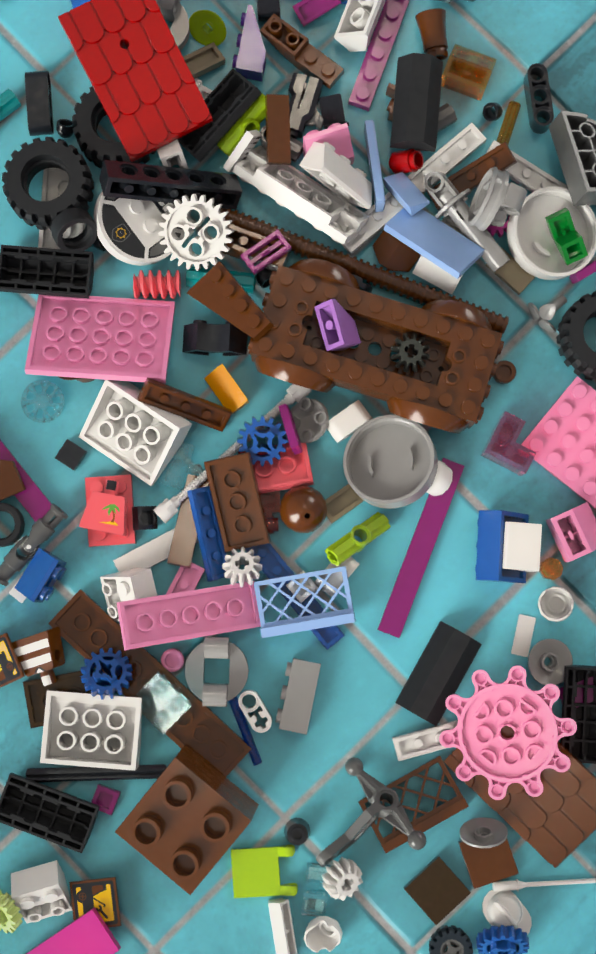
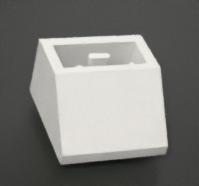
(126, 586)
(41, 892)

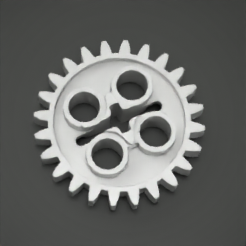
(180, 217)

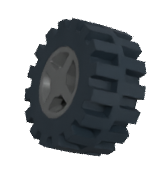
(450, 936)

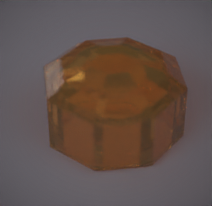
(551, 568)

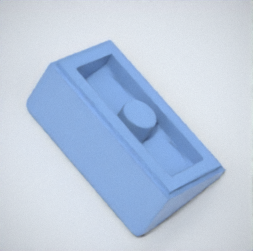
(406, 193)

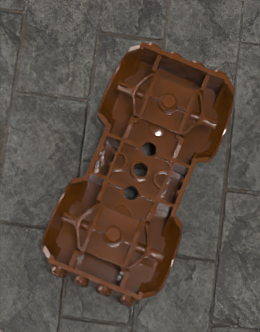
(439, 395)

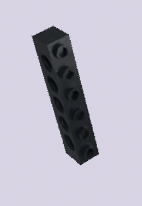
(168, 183)

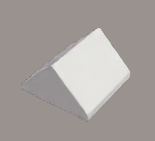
(522, 546)

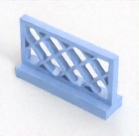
(309, 622)

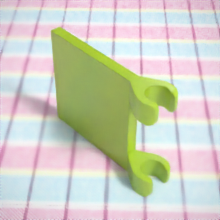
(258, 872)

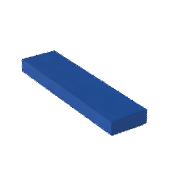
(208, 532)

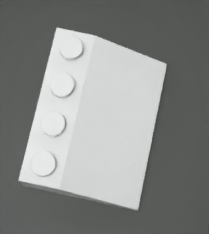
(132, 431)
(92, 730)

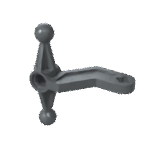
(392, 814)

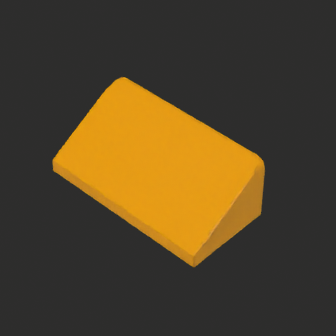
(226, 389)

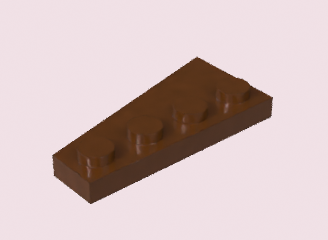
(228, 299)

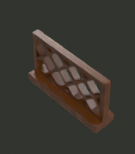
(430, 818)

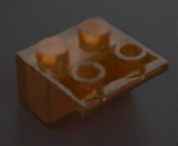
(467, 72)

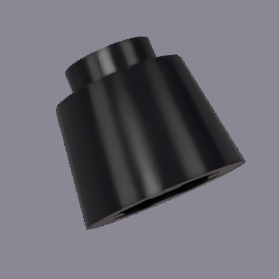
(297, 831)

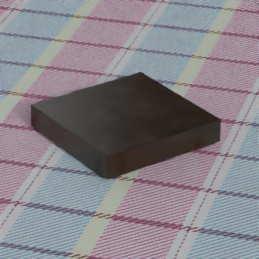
(437, 890)

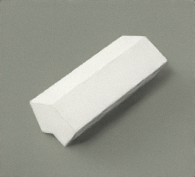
(282, 926)

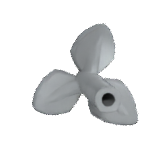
(546, 313)

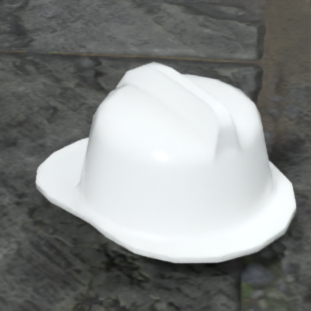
(506, 909)

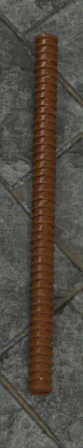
(358, 267)

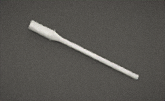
(517, 885)

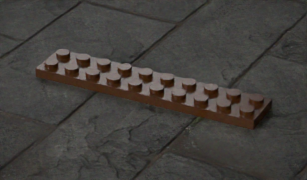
(91, 628)

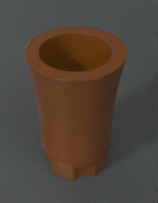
(433, 32)

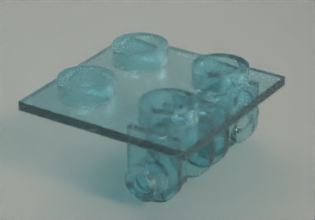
(162, 702)

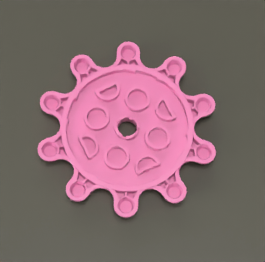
(502, 758)

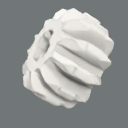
(250, 570)
(342, 878)

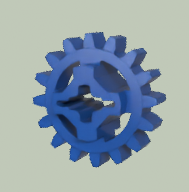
(270, 433)
(100, 681)
(502, 940)

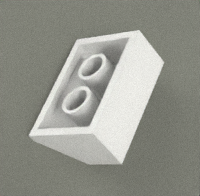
(358, 23)
(338, 174)

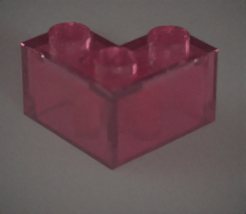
(503, 446)

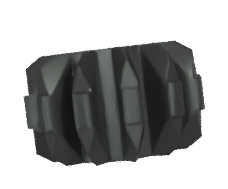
(417, 348)

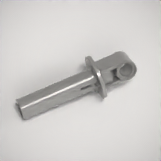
(454, 205)

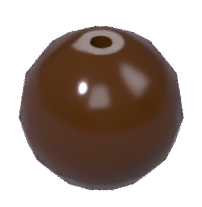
(303, 509)

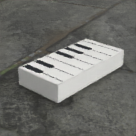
(242, 150)

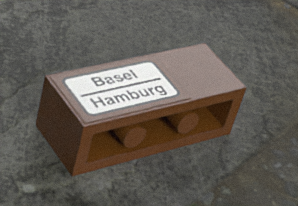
(245, 239)

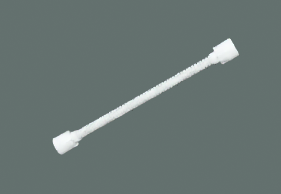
(168, 508)

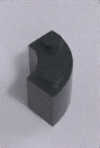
(214, 338)

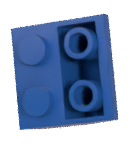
(40, 576)

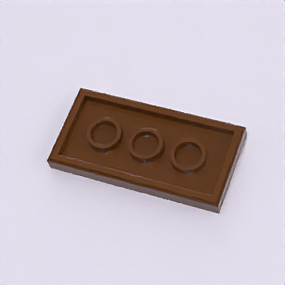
(237, 501)

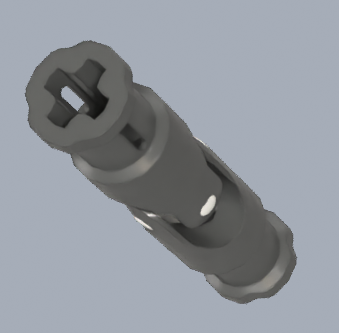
(40, 532)

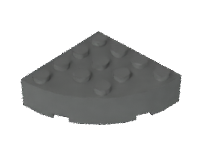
(576, 148)

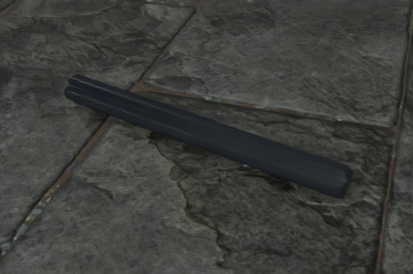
(66, 774)

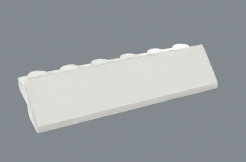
(302, 196)

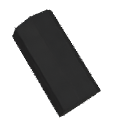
(416, 102)
(226, 105)
(46, 271)
(438, 673)
(583, 741)
(47, 812)

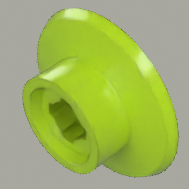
(202, 32)

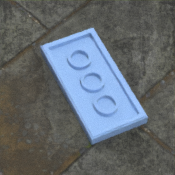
(435, 241)

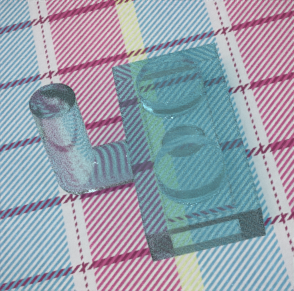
(179, 465)

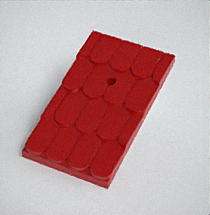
(136, 72)

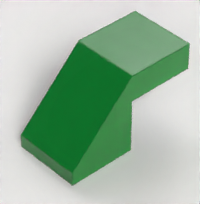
(566, 237)

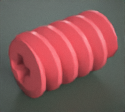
(157, 284)

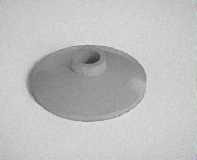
(559, 657)
(483, 832)

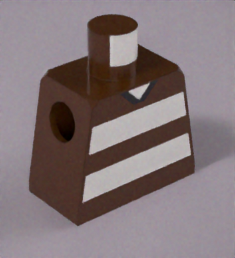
(41, 654)

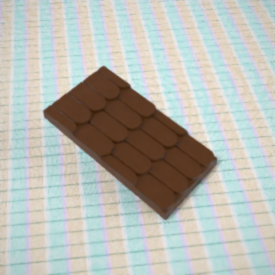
(552, 821)

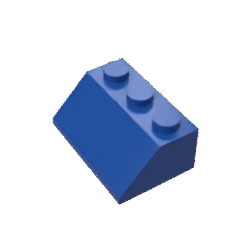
(491, 544)

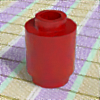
(406, 161)

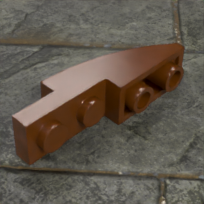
(300, 52)

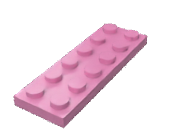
(187, 615)

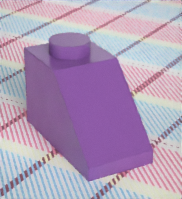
(336, 326)

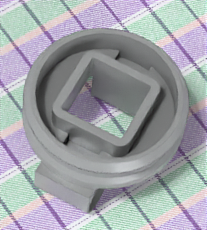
(175, 13)
(495, 200)
(212, 693)

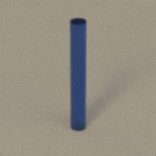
(245, 731)

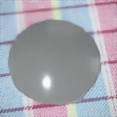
(310, 419)

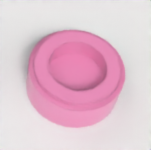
(172, 659)

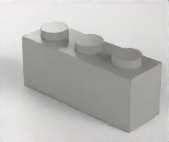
(298, 695)

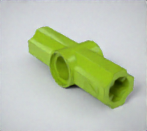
(249, 121)
(348, 545)

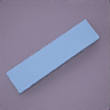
(374, 166)

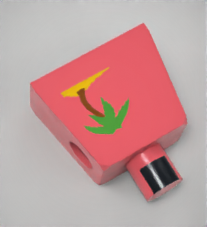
(106, 511)

